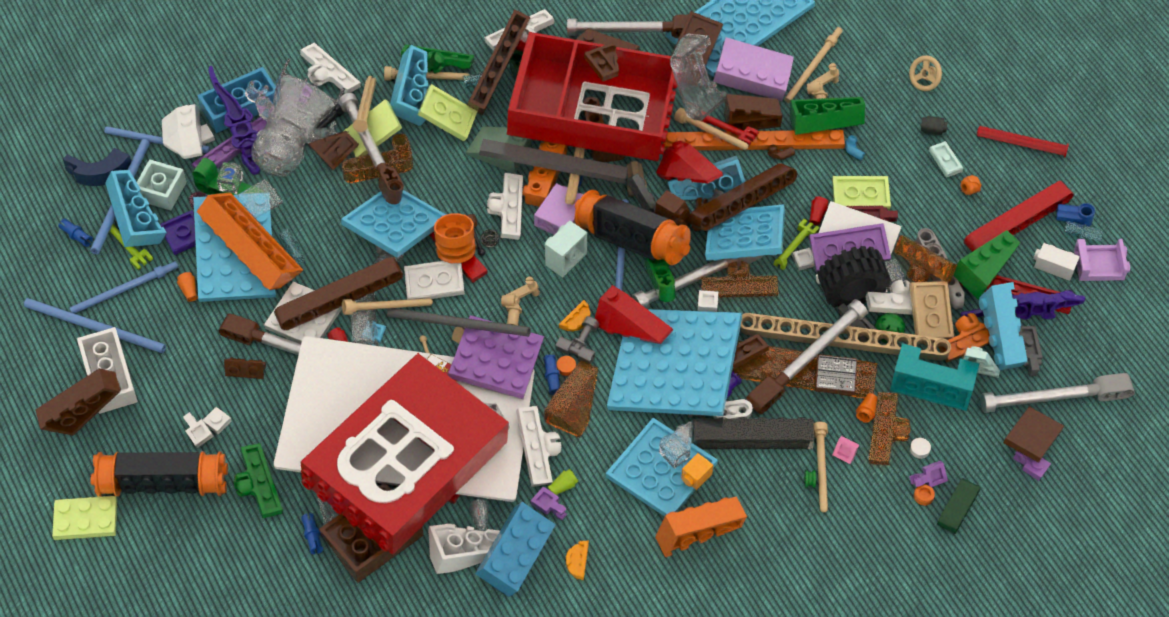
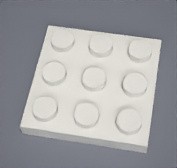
(314, 328)

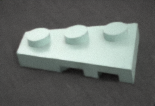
(986, 365)

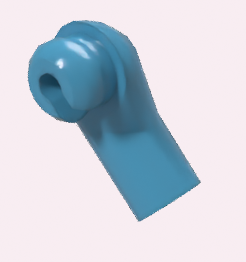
(851, 148)

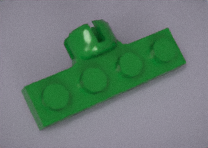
(439, 58)
(257, 481)

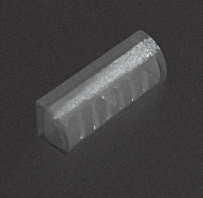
(365, 324)

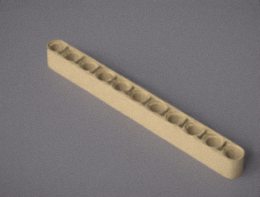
(853, 332)

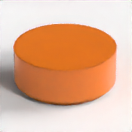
(566, 365)
(924, 495)

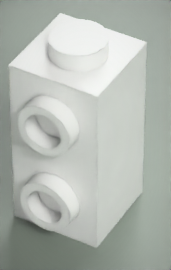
(1056, 261)

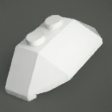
(183, 131)

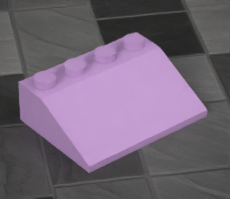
(753, 69)

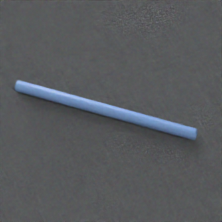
(110, 217)
(93, 325)

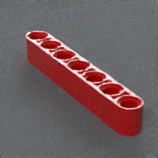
(1021, 215)

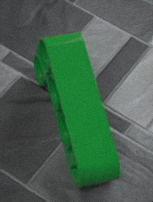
(206, 176)
(661, 279)

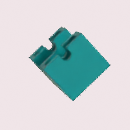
(933, 381)

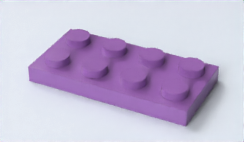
(833, 242)

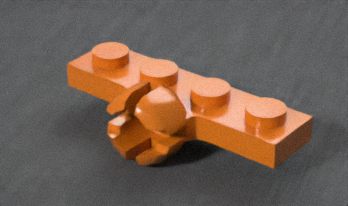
(971, 334)

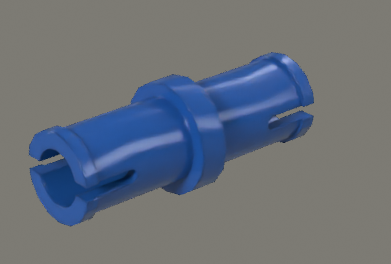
(75, 232)
(551, 374)
(312, 533)

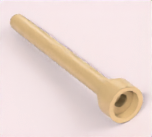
(390, 73)
(681, 117)
(350, 306)
(820, 432)

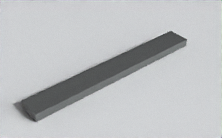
(553, 161)

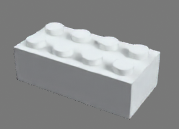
(105, 352)

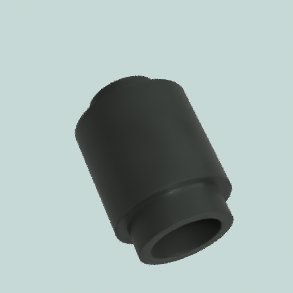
(934, 125)

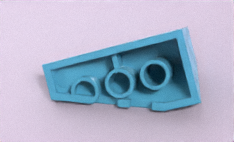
(731, 178)

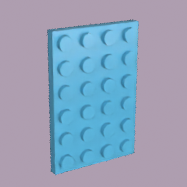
(218, 268)

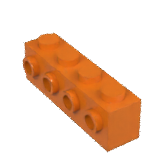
(542, 179)

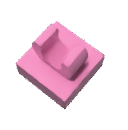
(845, 449)

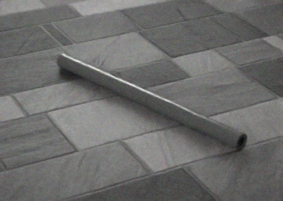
(459, 322)

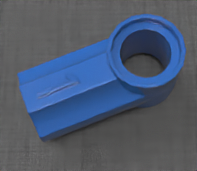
(1079, 214)

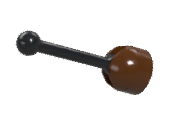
(481, 252)

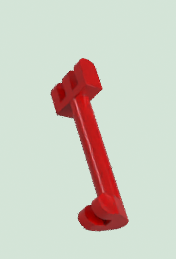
(747, 135)

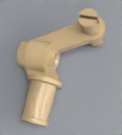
(816, 86)
(512, 300)

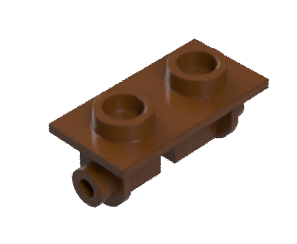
(246, 369)

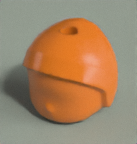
(970, 185)

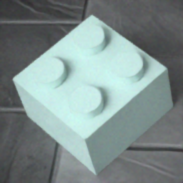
(161, 184)
(565, 248)

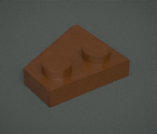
(603, 61)
(334, 148)

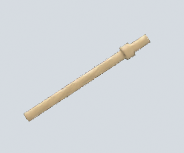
(829, 43)

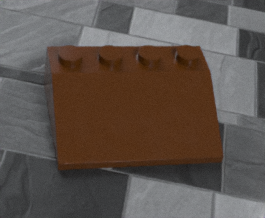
(356, 551)

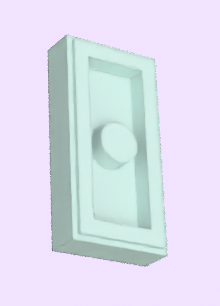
(946, 159)

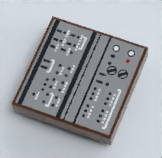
(836, 375)

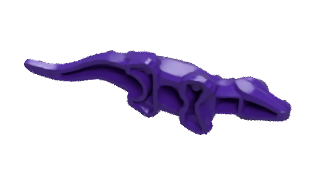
(239, 122)
(1039, 304)

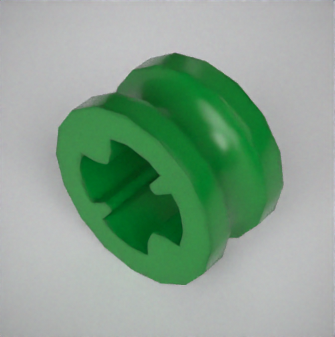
(809, 478)

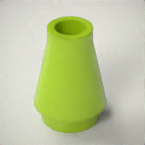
(563, 482)

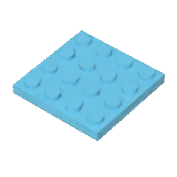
(393, 225)
(748, 234)
(647, 473)

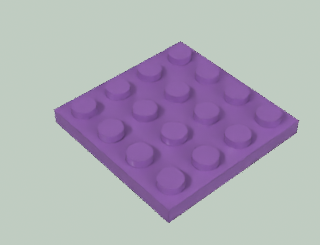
(496, 360)

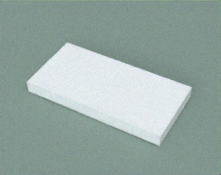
(843, 217)

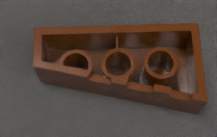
(78, 403)

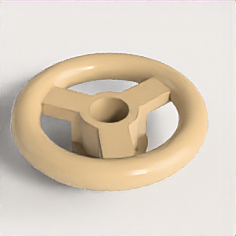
(934, 73)

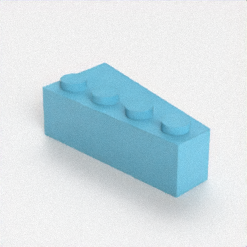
(410, 85)
(132, 211)
(1003, 326)

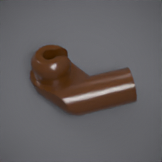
(778, 154)

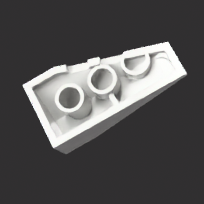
(458, 547)

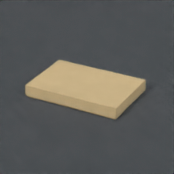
(931, 309)

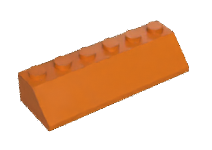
(249, 240)

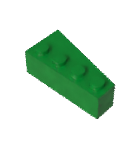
(826, 113)

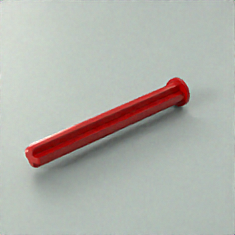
(1022, 140)

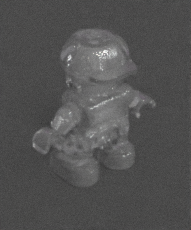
(290, 122)

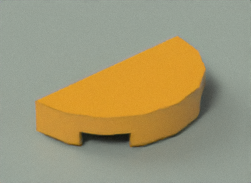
(575, 319)
(576, 559)

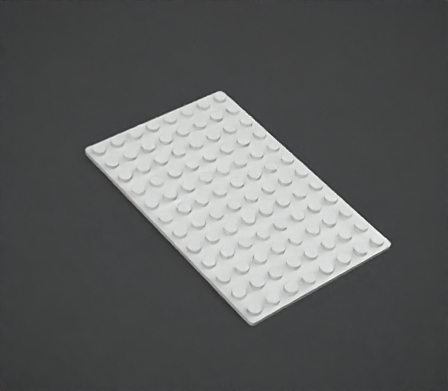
(339, 376)

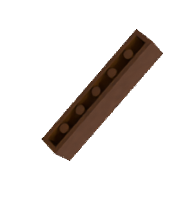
(498, 61)

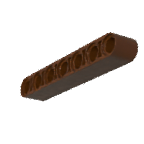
(742, 196)
(331, 296)

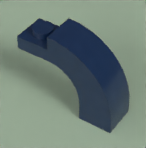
(96, 173)

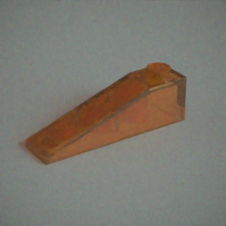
(573, 400)

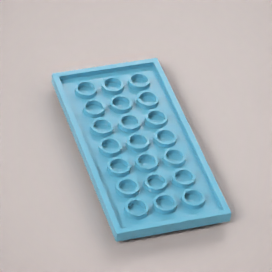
(748, 21)

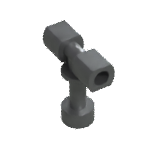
(578, 346)

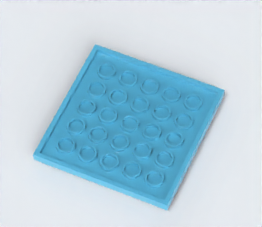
(682, 373)

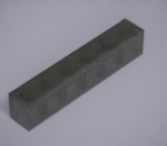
(753, 433)

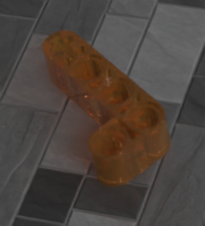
(363, 169)

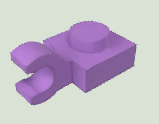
(1032, 467)
(932, 475)
(548, 501)

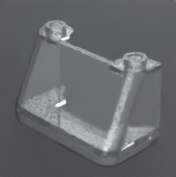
(696, 91)

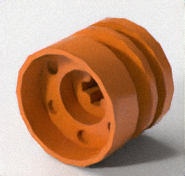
(454, 238)

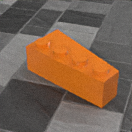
(699, 523)

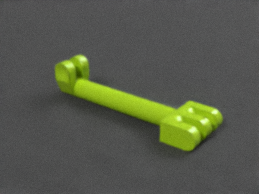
(804, 231)
(137, 256)

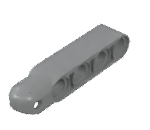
(954, 287)

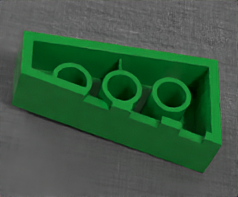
(983, 265)

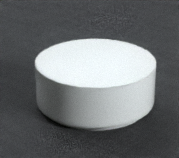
(920, 448)

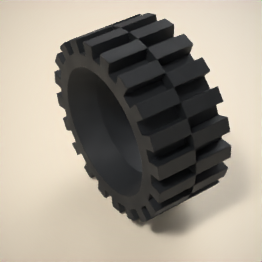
(853, 275)

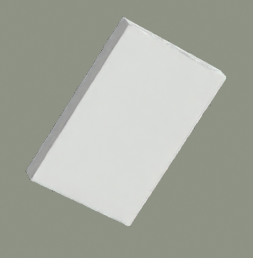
(434, 280)

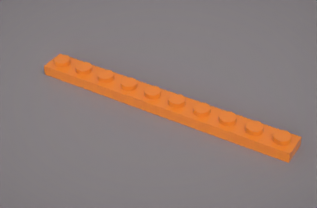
(782, 139)

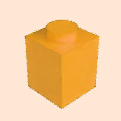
(696, 471)

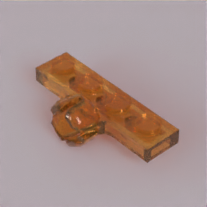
(924, 261)
(741, 283)
(887, 428)

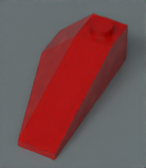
(686, 162)
(624, 315)

